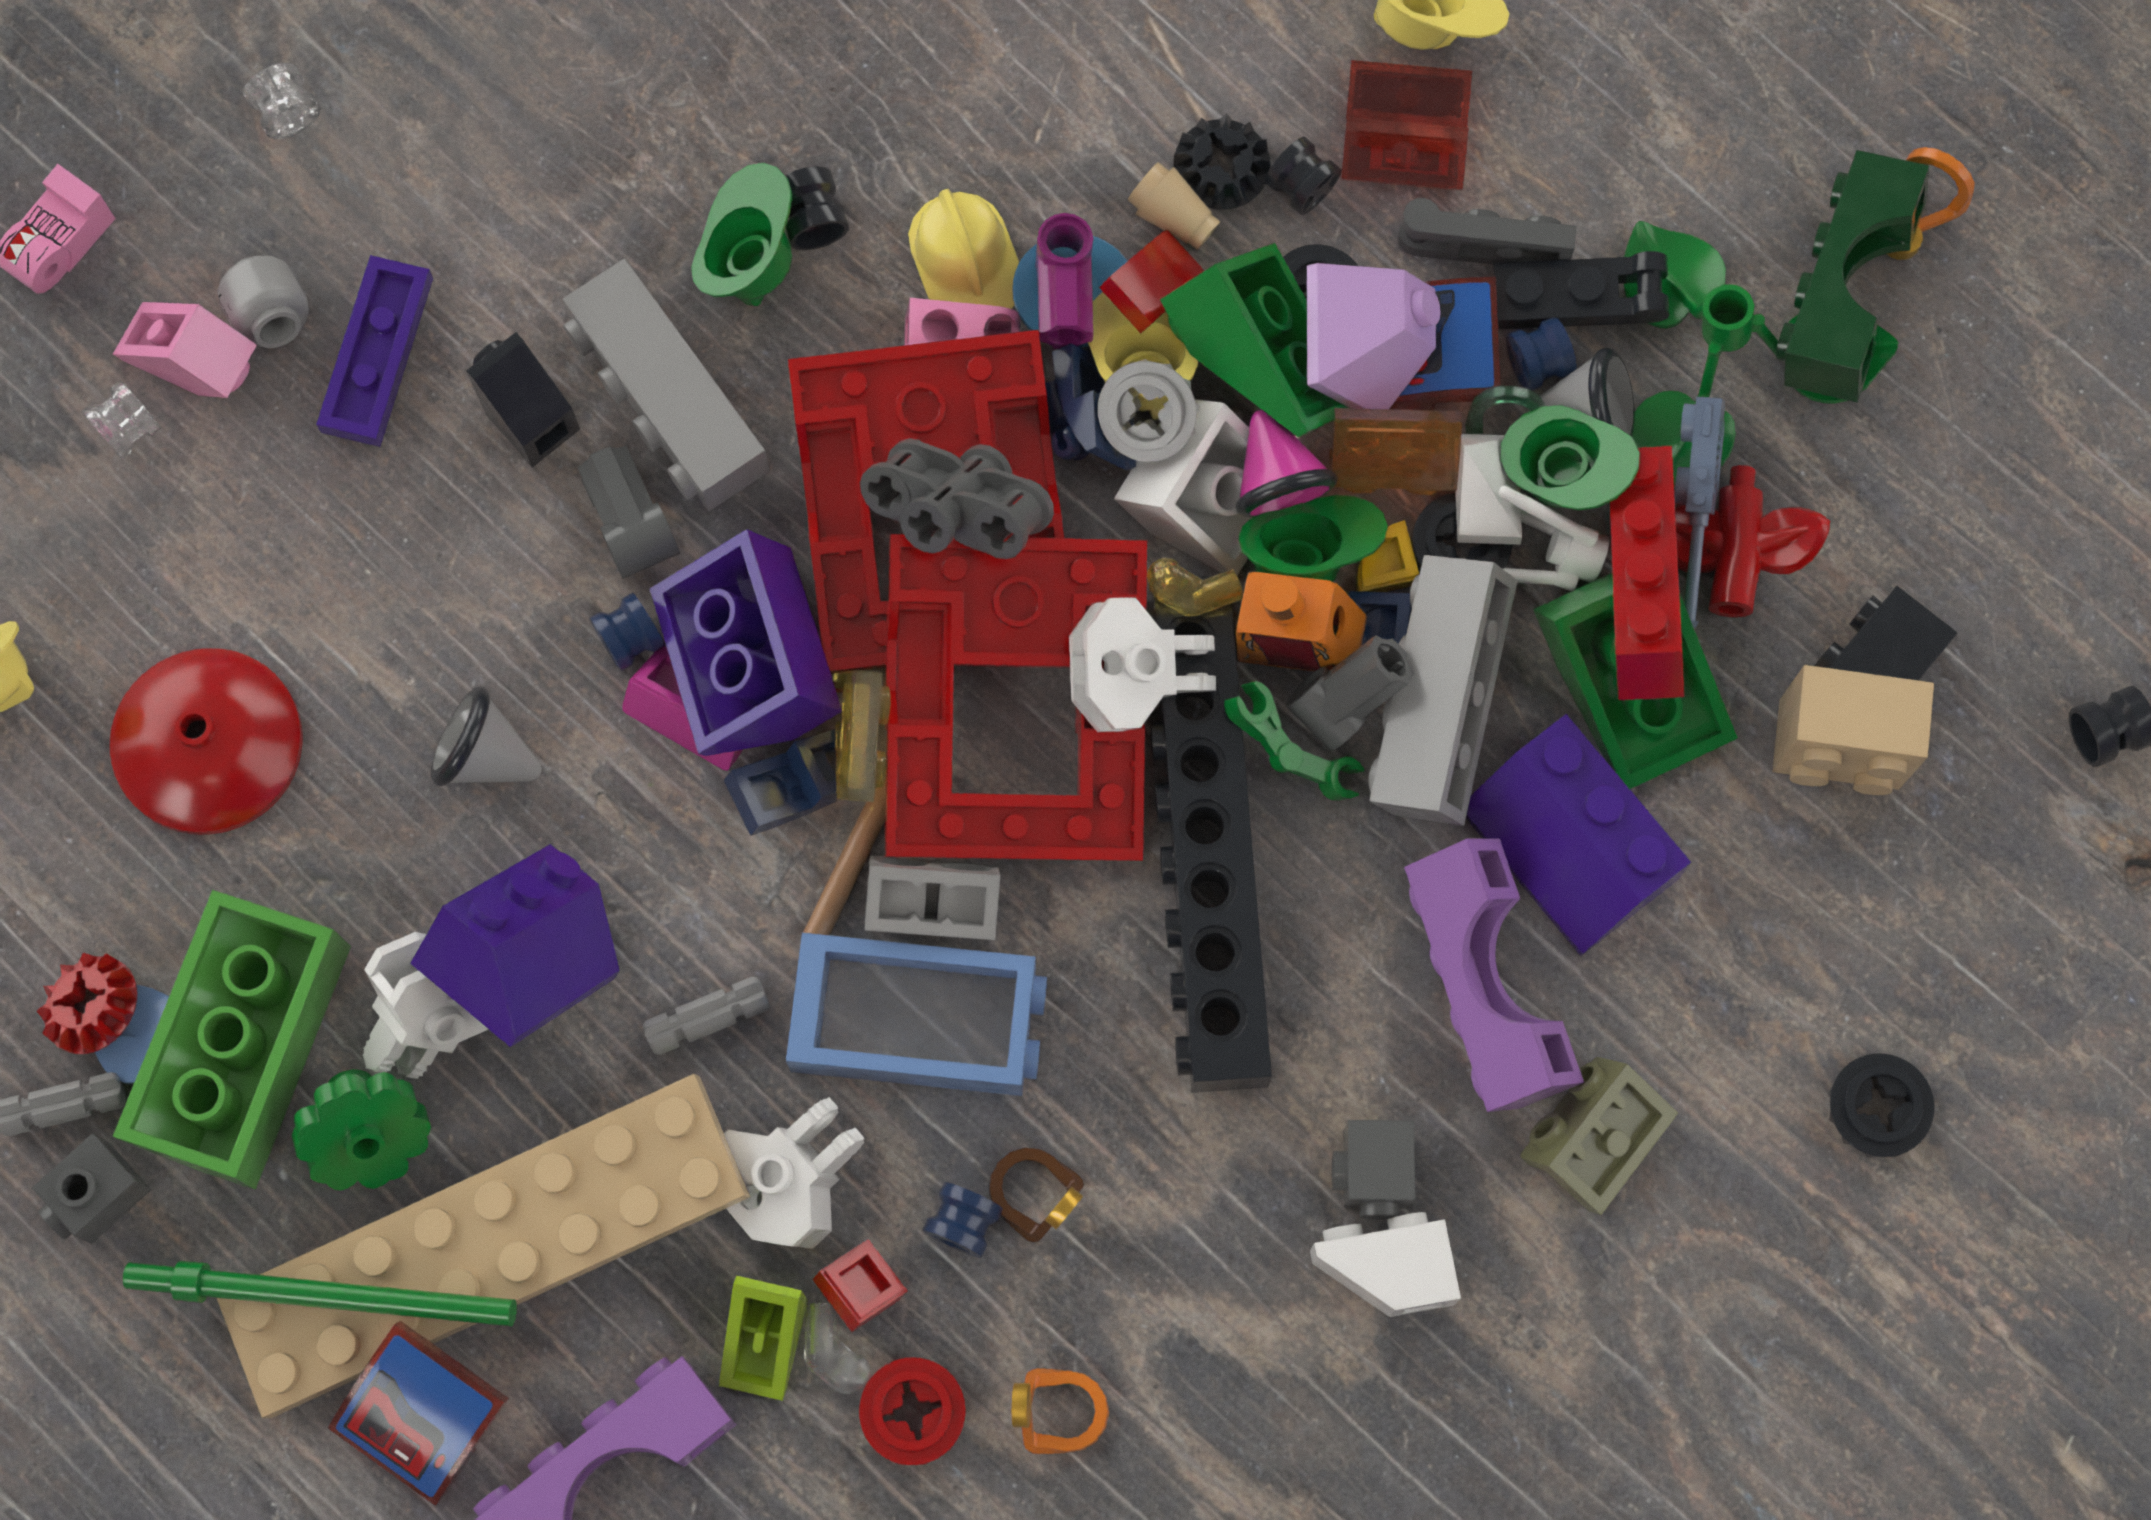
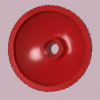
(229, 770)

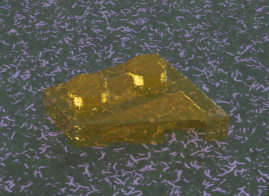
(864, 708)

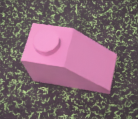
(187, 348)

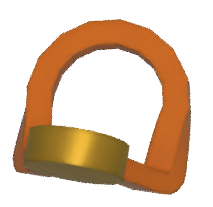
(1958, 205)
(1022, 1413)

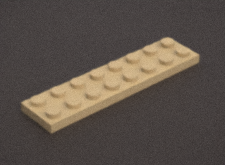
(497, 1237)

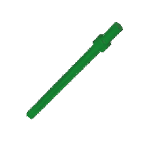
(196, 1282)

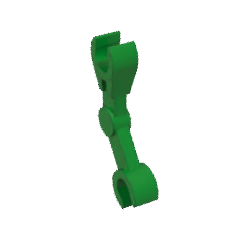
(1283, 754)

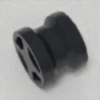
(1303, 175)

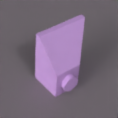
(1367, 332)

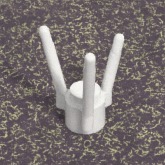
(1572, 548)

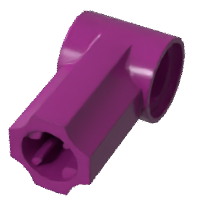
(1065, 283)

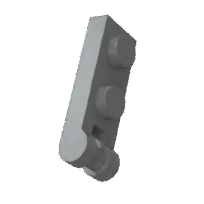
(1482, 235)

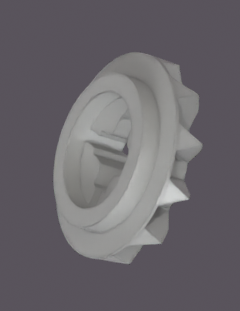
(1120, 402)

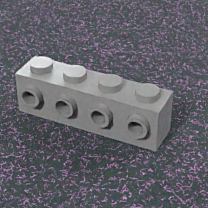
(665, 386)
(1442, 713)

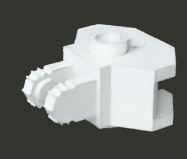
(1136, 664)
(413, 1013)
(790, 1178)

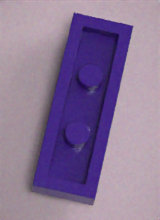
(375, 351)

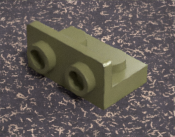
(1599, 1133)

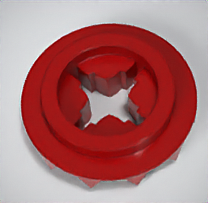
(103, 1017)
(885, 1395)

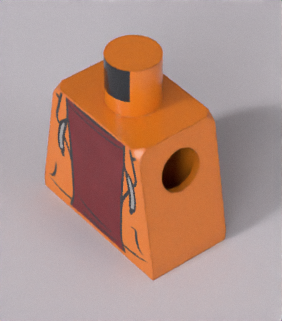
(1292, 621)

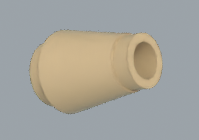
(1173, 205)

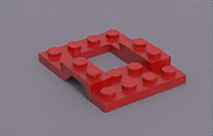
(867, 401)
(1003, 613)

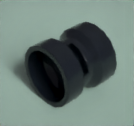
(813, 214)
(2111, 727)

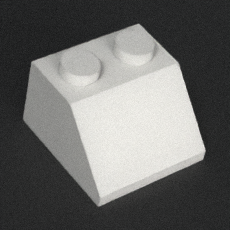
(1195, 492)

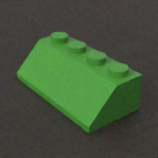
(233, 1039)

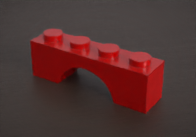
(1647, 582)

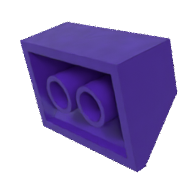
(745, 646)
(1575, 835)
(522, 945)

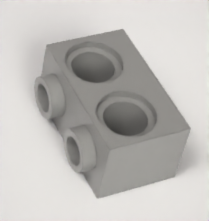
(932, 897)

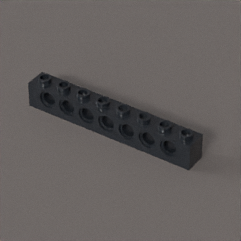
(1242, 1056)

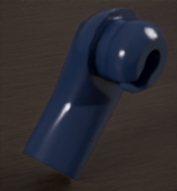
(1063, 439)

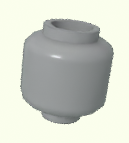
(263, 300)

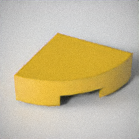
(1391, 565)

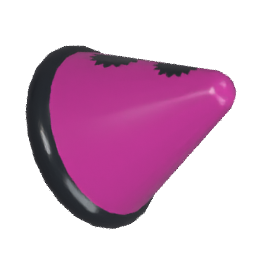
(1279, 470)

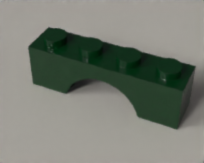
(1873, 215)

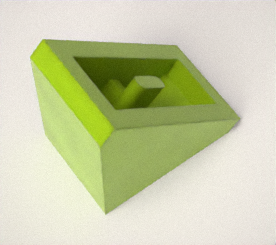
(761, 1337)

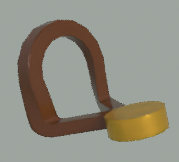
(1018, 1221)

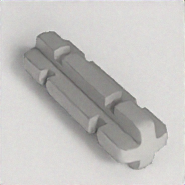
(705, 1015)
(61, 1104)

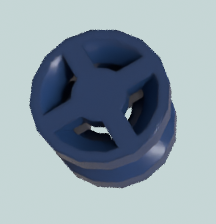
(1541, 354)
(627, 631)
(962, 1219)

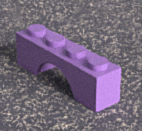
(1462, 904)
(667, 1417)

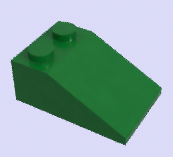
(1251, 331)
(1635, 735)

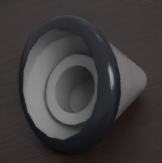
(1599, 390)
(482, 746)

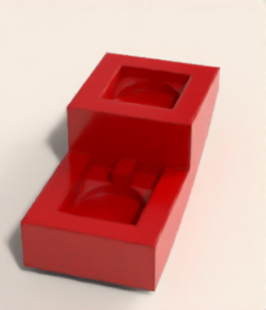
(1148, 278)

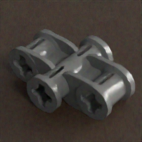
(964, 502)

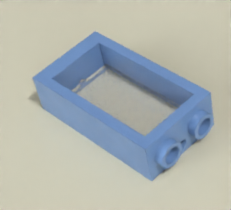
(915, 1014)

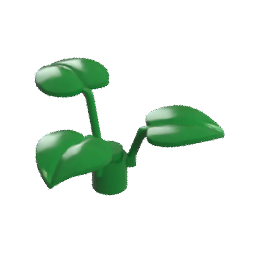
(1728, 319)

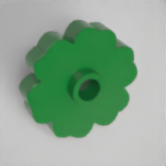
(361, 1130)

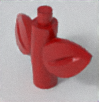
(1745, 541)

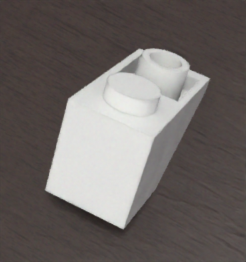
(1393, 1268)

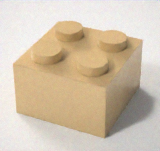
(1852, 729)

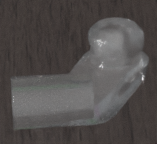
(828, 1356)

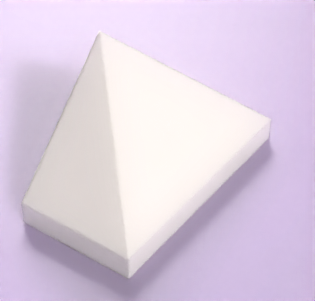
(1479, 508)

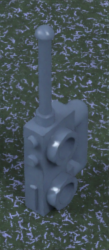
(1699, 483)

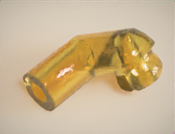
(1189, 593)

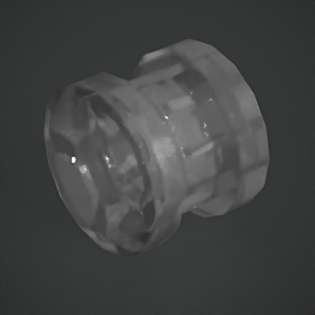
(281, 100)
(121, 419)

